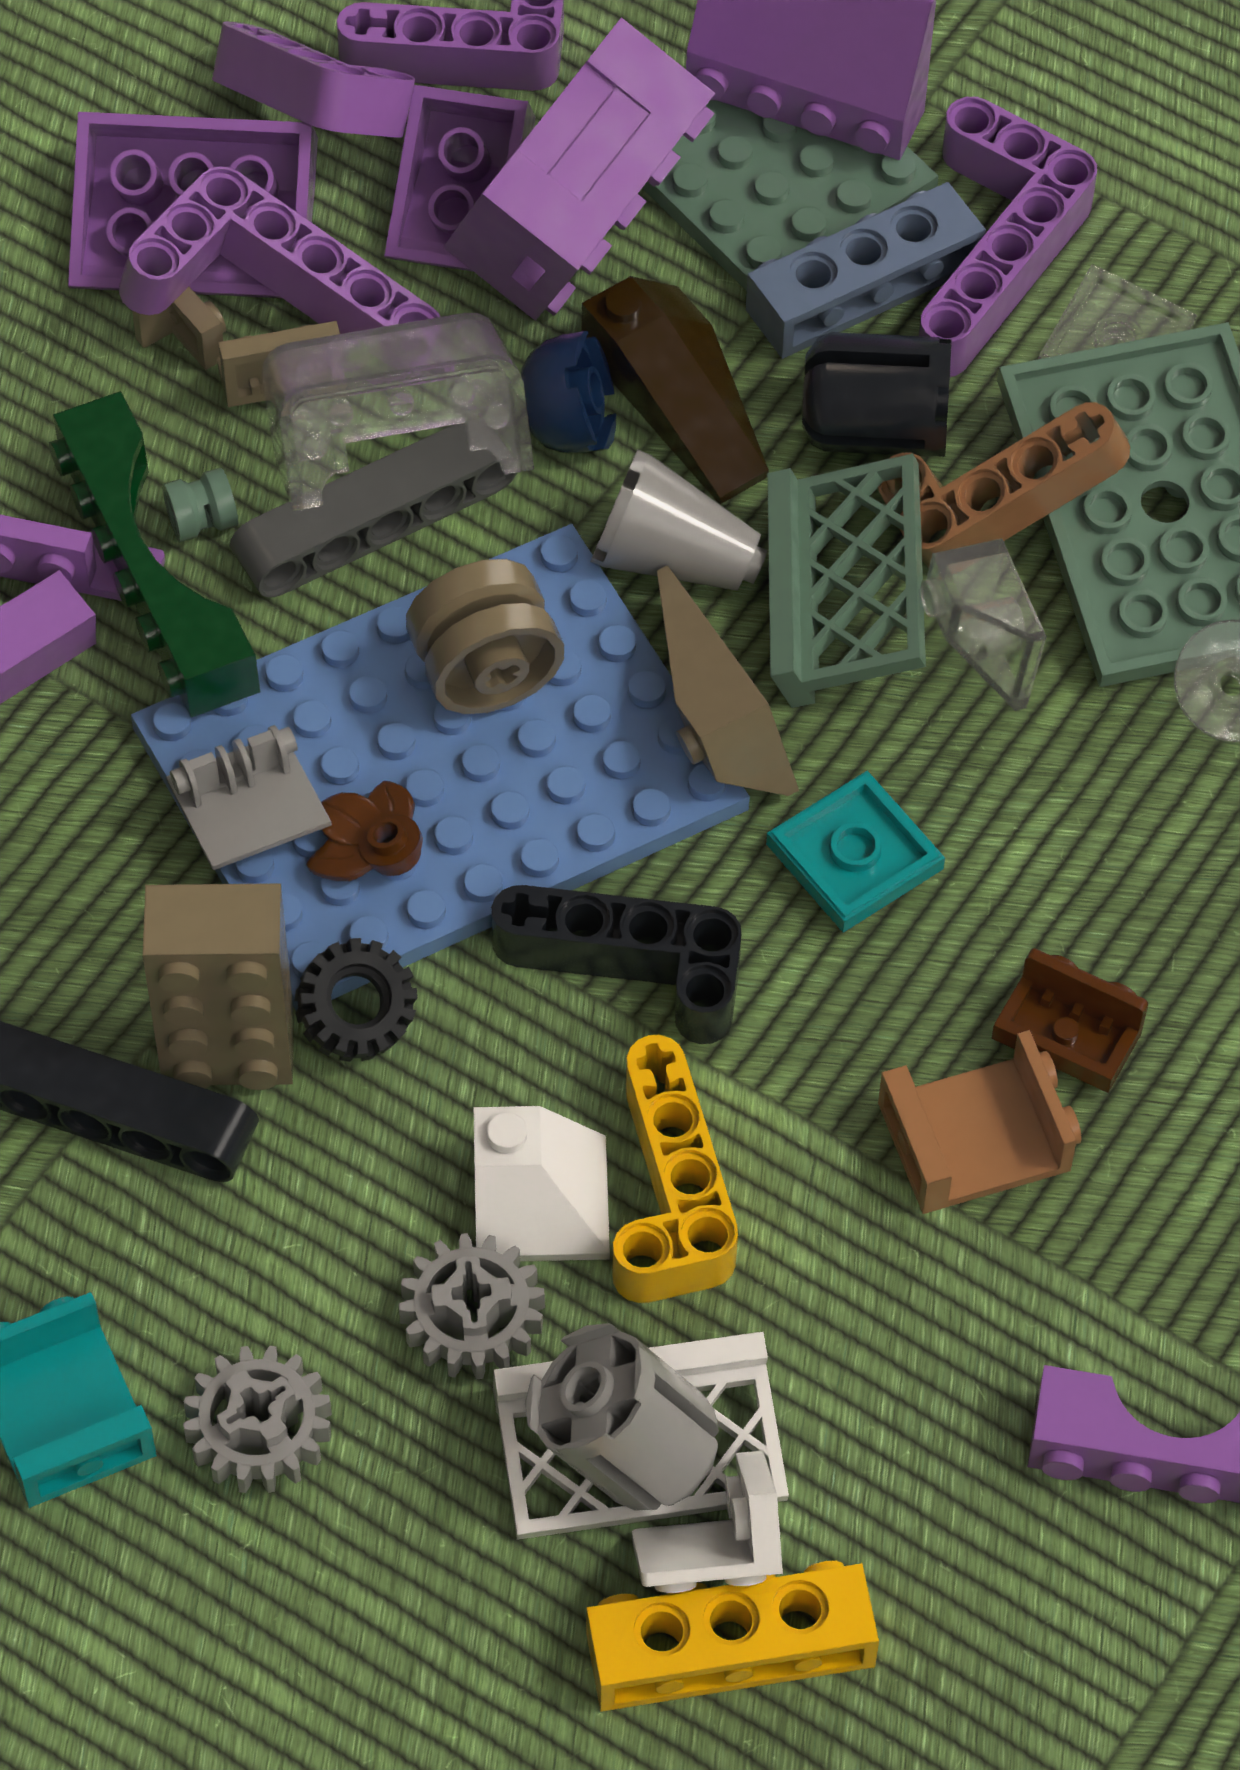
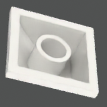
(540, 1184)

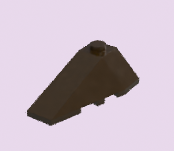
(678, 380)

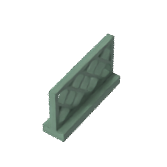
(794, 573)

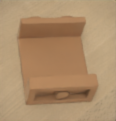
(980, 1127)

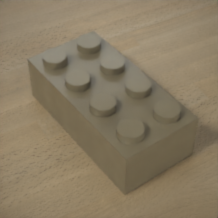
(219, 983)

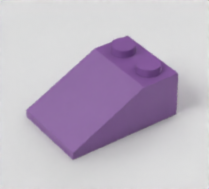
(447, 161)

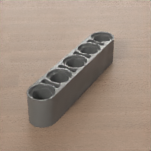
(367, 511)

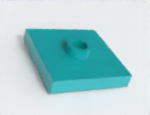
(855, 851)

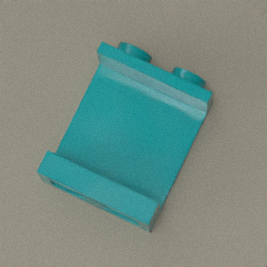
(66, 1402)

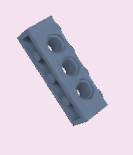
(862, 269)

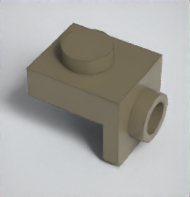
(193, 323)

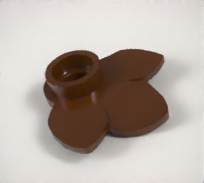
(368, 835)

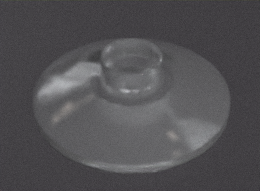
(1198, 676)

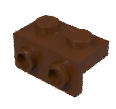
(1074, 1017)

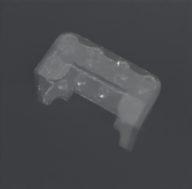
(390, 385)

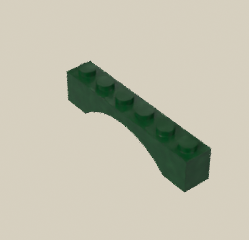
(197, 639)

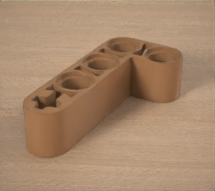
(1011, 479)

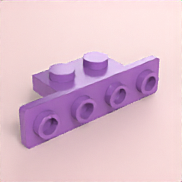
(37, 550)

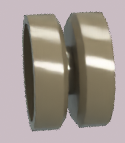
(484, 636)

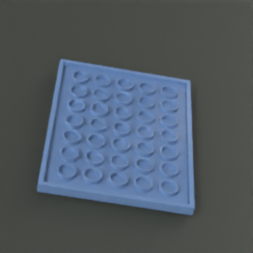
(502, 797)

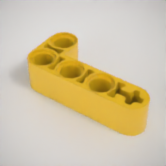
(671, 1163)

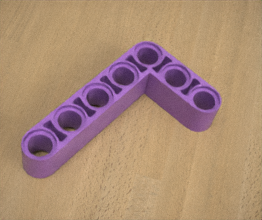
(1050, 199)
(272, 244)

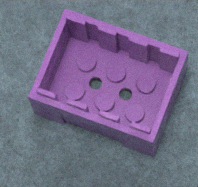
(581, 171)

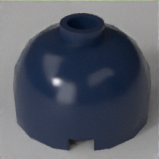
(566, 394)

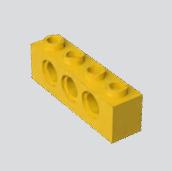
(703, 1663)

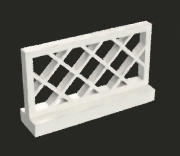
(704, 1364)

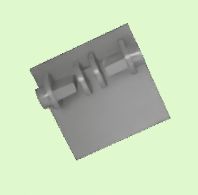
(247, 797)

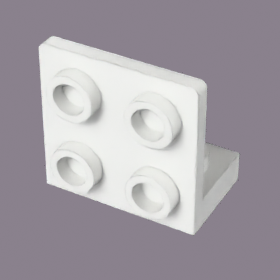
(730, 1550)

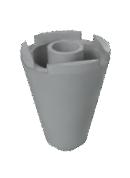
(672, 523)

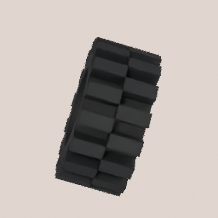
(383, 972)

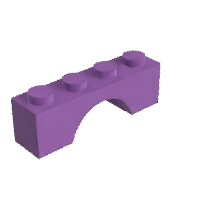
(1090, 1434)

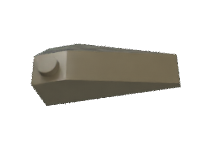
(719, 704)

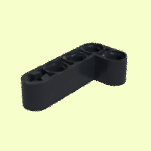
(523, 940)

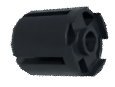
(877, 394)

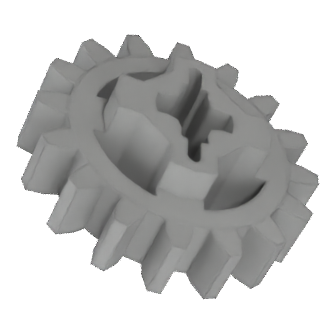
(502, 1302)
(239, 1440)

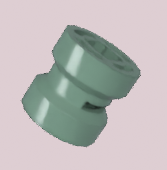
(200, 504)

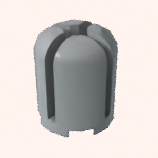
(623, 1419)

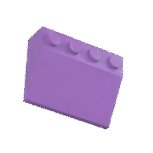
(820, 64)
(140, 164)

